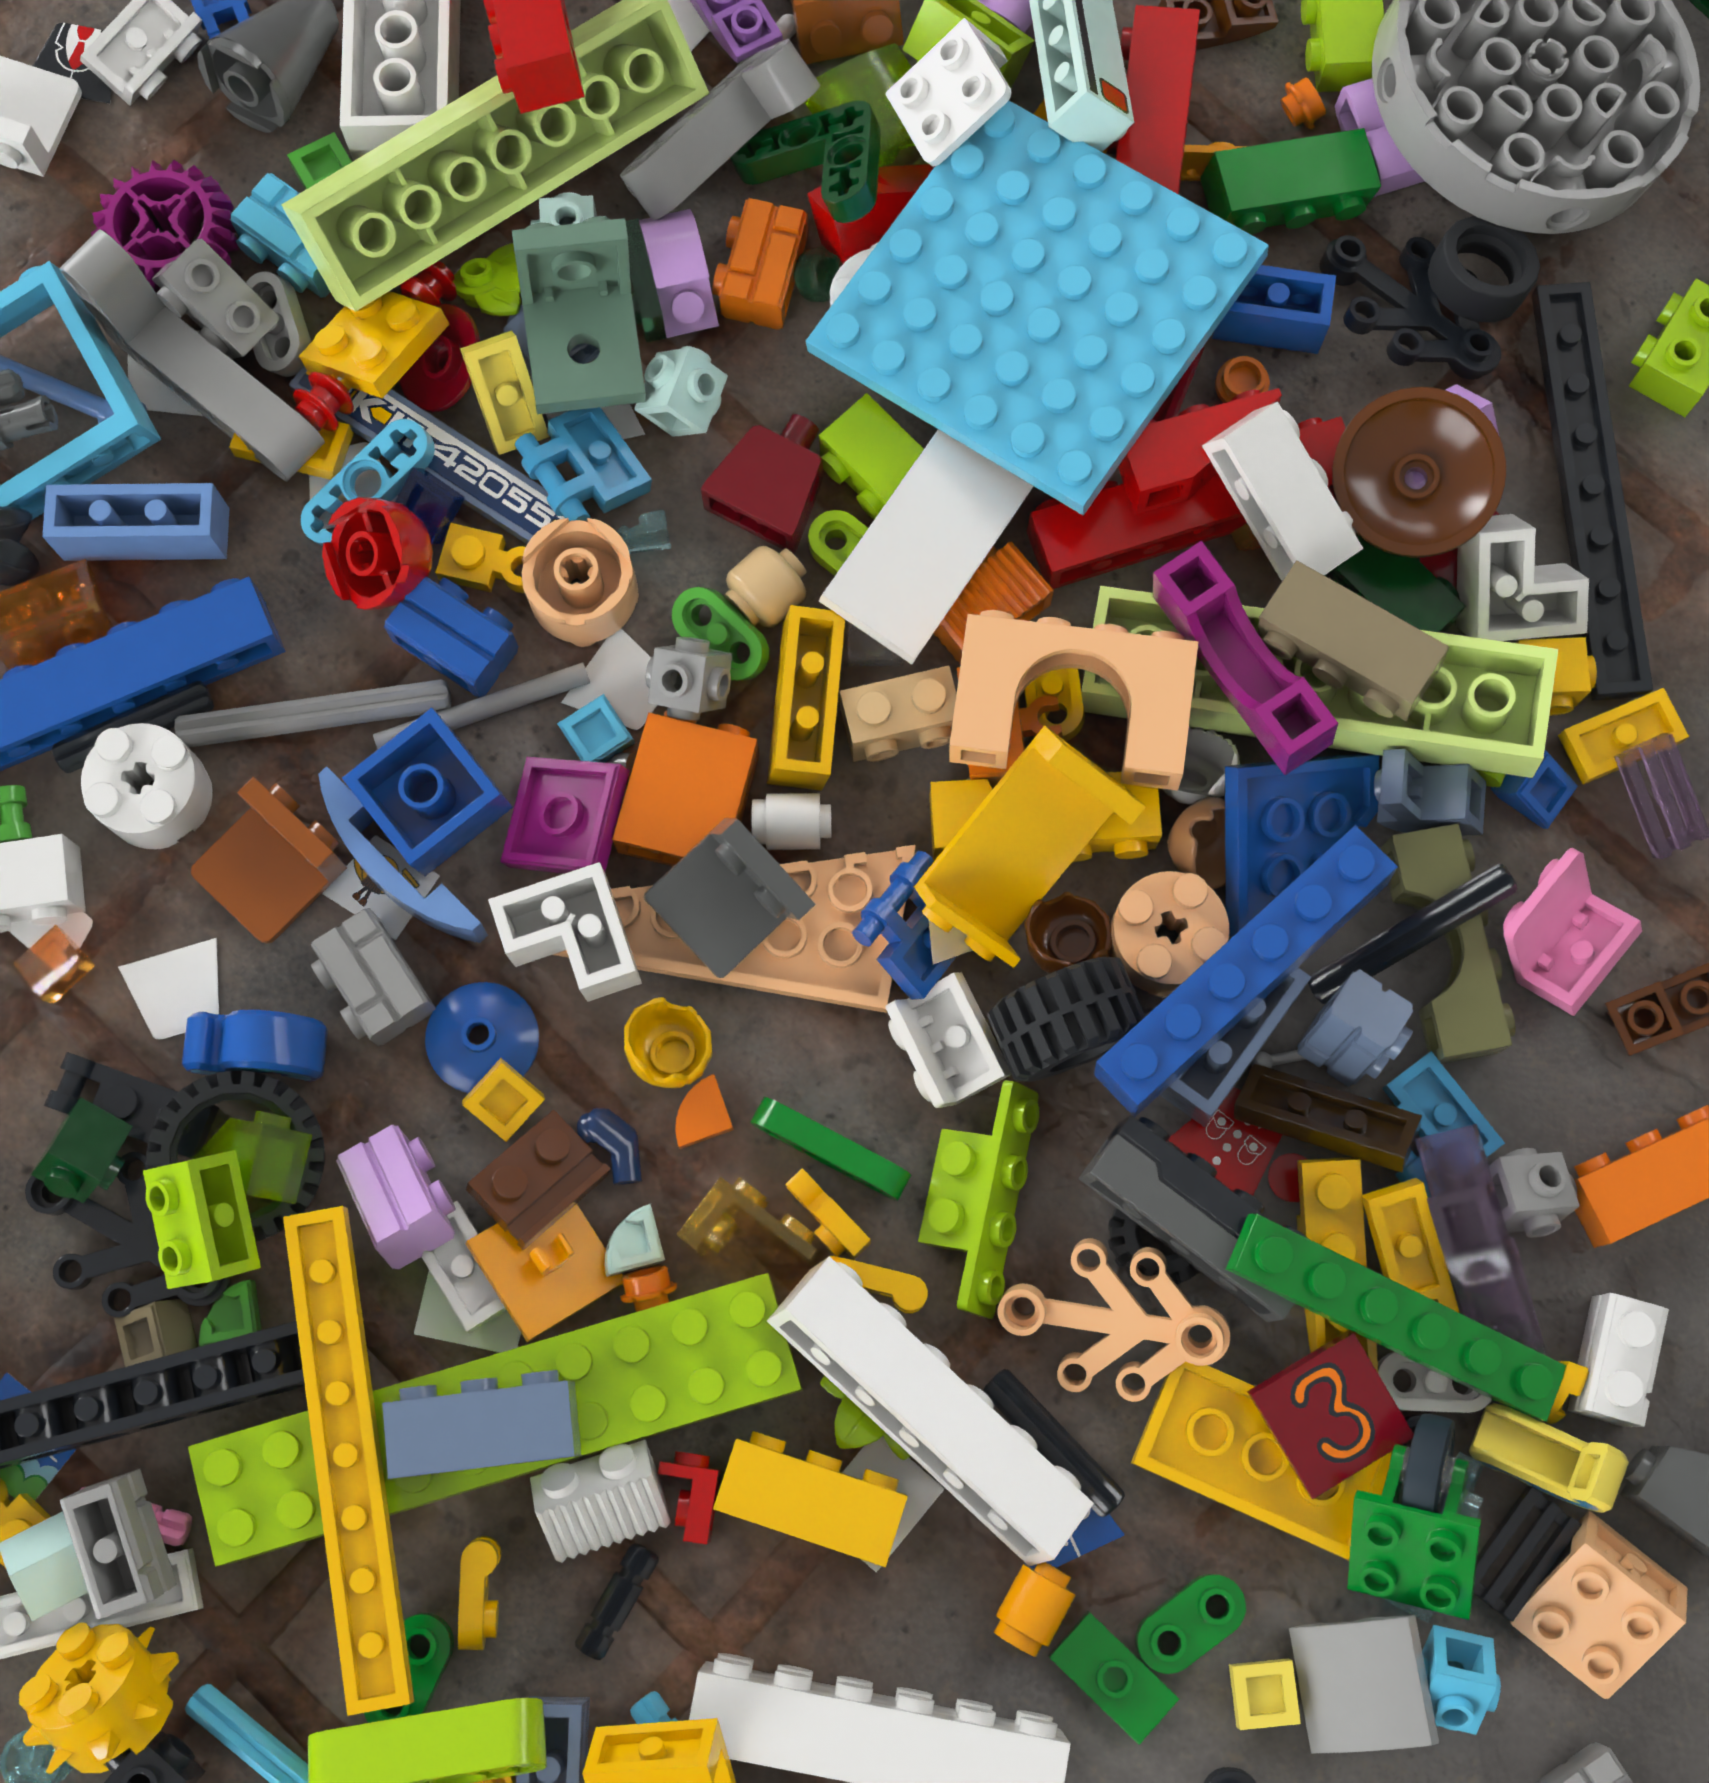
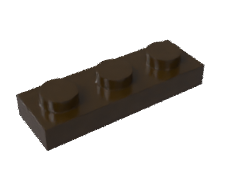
(1327, 1117)

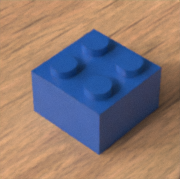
(427, 792)

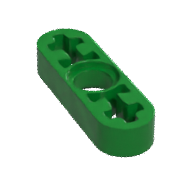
(830, 1148)

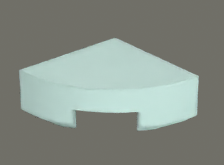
(634, 1243)

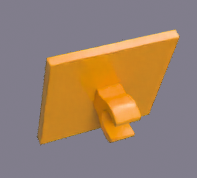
(549, 1277)

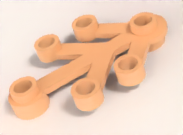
(1123, 1322)

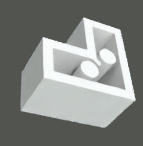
(1511, 595)
(571, 915)

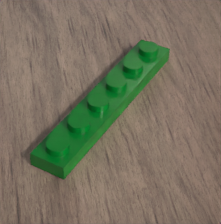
(1396, 1317)

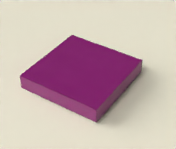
(564, 815)

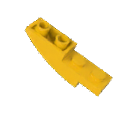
(1335, 1219)

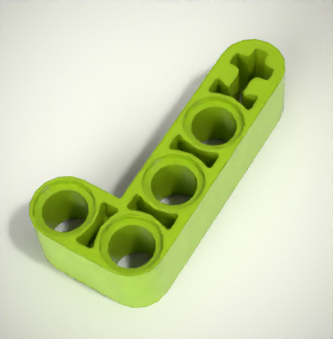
(435, 1747)

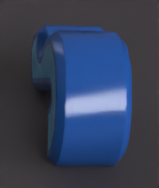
(255, 1043)

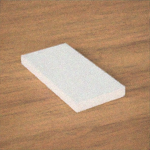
(925, 545)

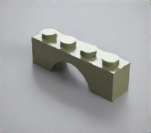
(1468, 1013)

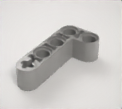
(718, 126)

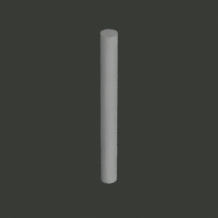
(502, 700)

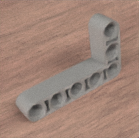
(185, 360)

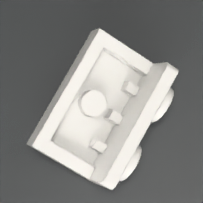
(140, 46)
(947, 1042)

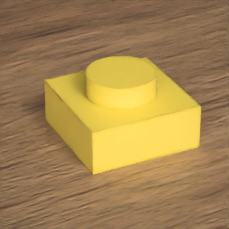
(1264, 1694)

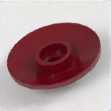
(440, 372)

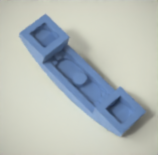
(437, 910)

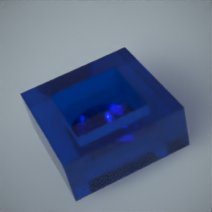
(431, 502)

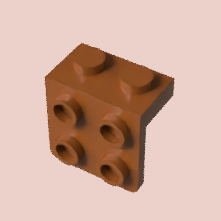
(845, 27)
(269, 863)

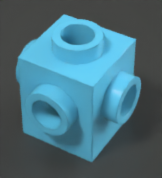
(1461, 1678)

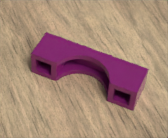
(1268, 697)

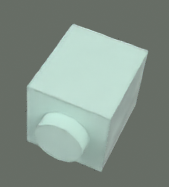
(44, 1566)

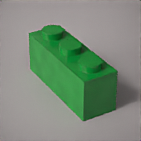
(1292, 181)

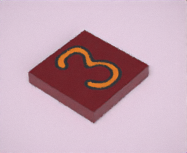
(1331, 1414)

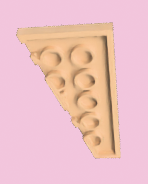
(800, 957)

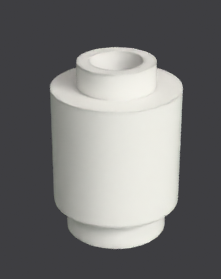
(791, 821)

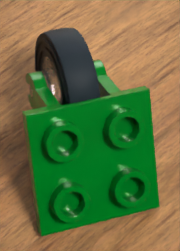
(1411, 1548)

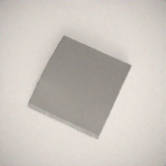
(1364, 1685)

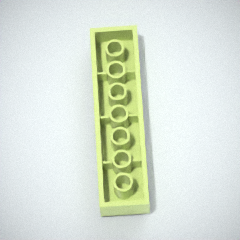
(487, 160)
(1479, 711)

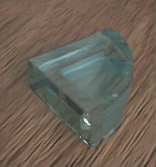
(649, 535)

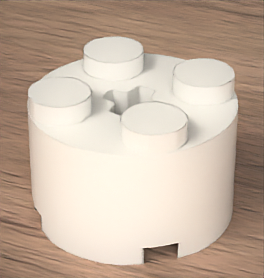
(119, 791)

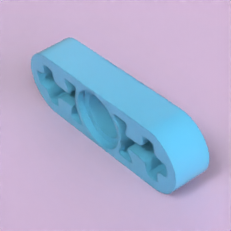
(344, 482)

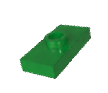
(1113, 1677)

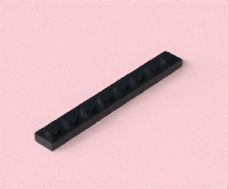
(1592, 487)

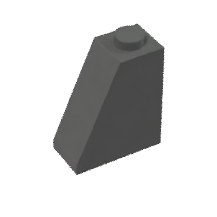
(1672, 1490)

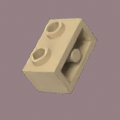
(899, 714)

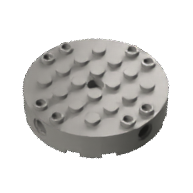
(1537, 105)

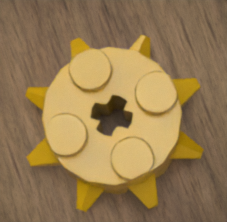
(98, 1696)

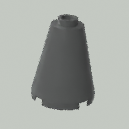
(269, 60)

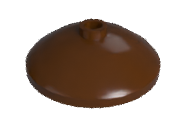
(1426, 434)

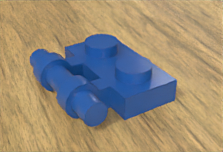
(909, 947)

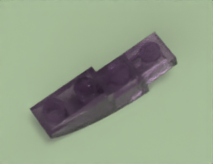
(1475, 1237)

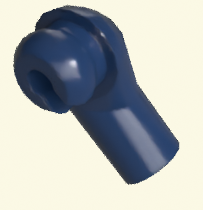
(616, 1137)

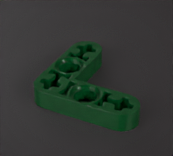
(823, 138)

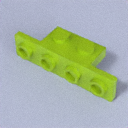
(977, 1196)

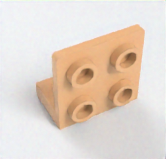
(1603, 1608)

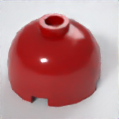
(376, 552)

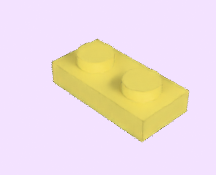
(504, 390)

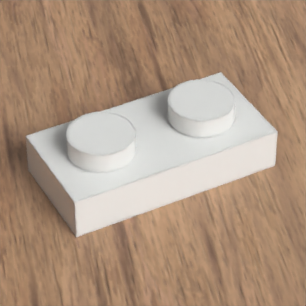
(461, 1276)

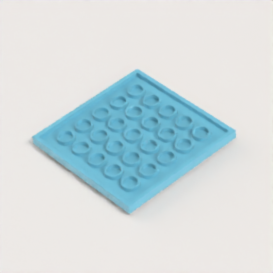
(1038, 303)

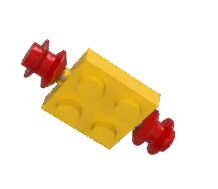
(372, 346)

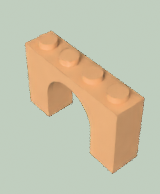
(1147, 672)

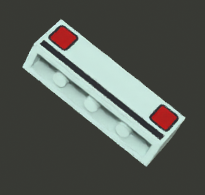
(1082, 70)

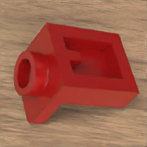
(694, 1506)

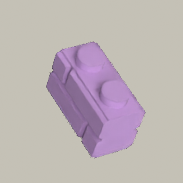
(396, 1196)

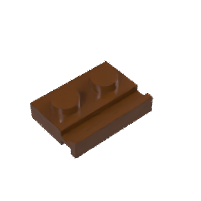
(537, 1179)

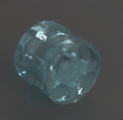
(26, 1763)

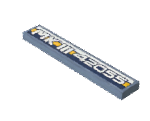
(482, 478)

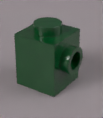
(83, 1152)

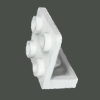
(951, 92)
(33, 114)

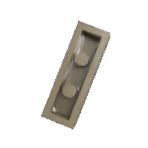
(1350, 642)

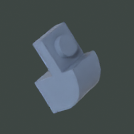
(1428, 796)

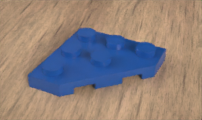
(1287, 823)

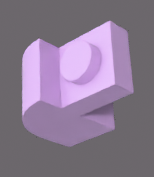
(679, 272)

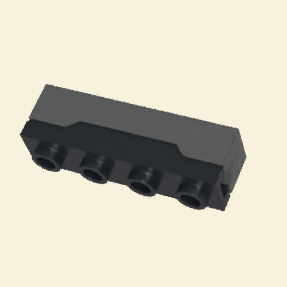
(1180, 1205)

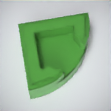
(232, 1315)

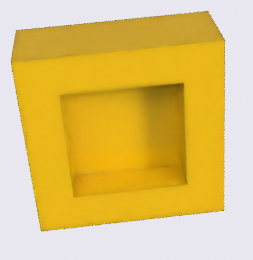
(503, 1099)

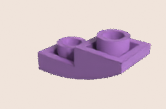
(739, 25)

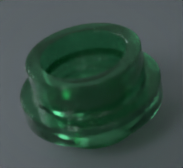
(815, 261)

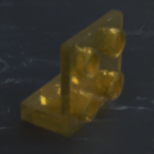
(714, 1224)

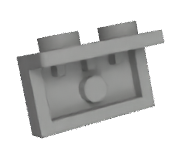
(215, 300)

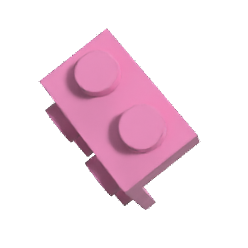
(1566, 936)

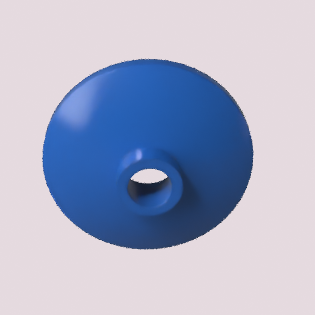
(511, 1034)

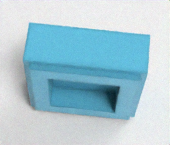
(596, 731)

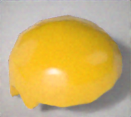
(667, 1043)

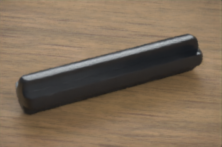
(162, 711)
(1053, 1440)

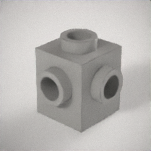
(688, 678)
(1534, 1191)

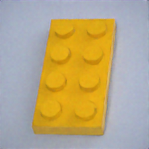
(1218, 1445)

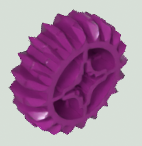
(173, 202)

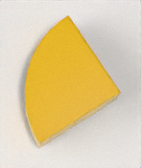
(1572, 1383)

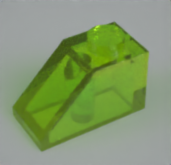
(267, 1154)

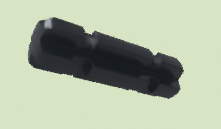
(616, 1601)

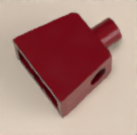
(768, 483)

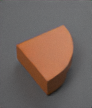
(702, 1114)

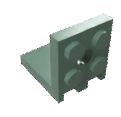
(575, 294)

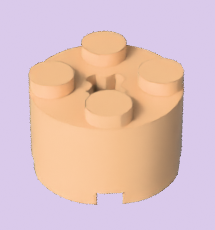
(595, 557)
(1181, 904)

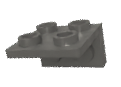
(726, 896)

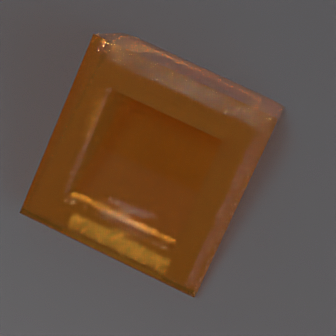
(53, 965)

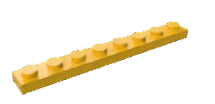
(348, 1462)

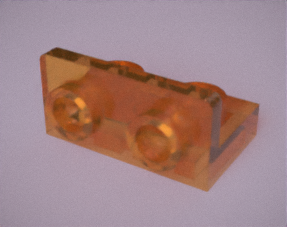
(50, 614)

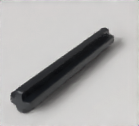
(1416, 930)

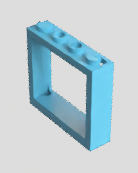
(103, 445)

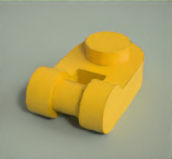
(906, 1290)
(476, 1613)

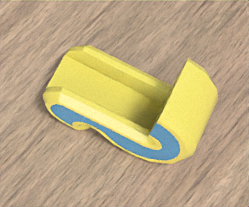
(1549, 1458)

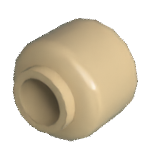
(766, 585)

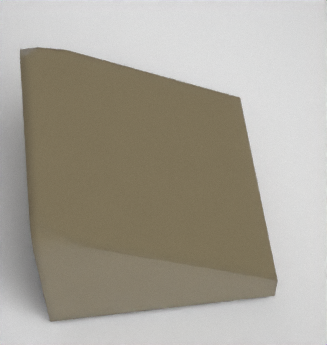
(155, 1331)

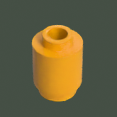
(1034, 1607)

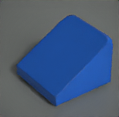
(1539, 796)

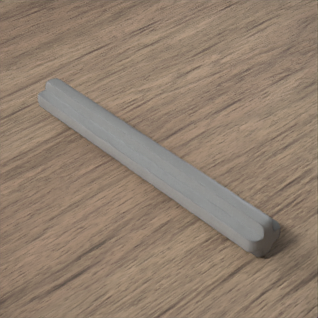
(312, 713)

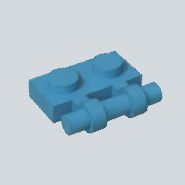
(596, 454)
(1444, 1106)

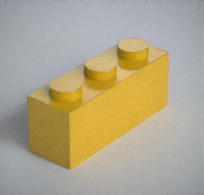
(806, 698)
(811, 1498)

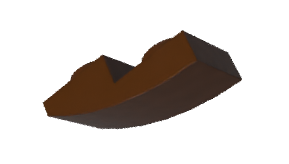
(1228, 20)
(1662, 1010)

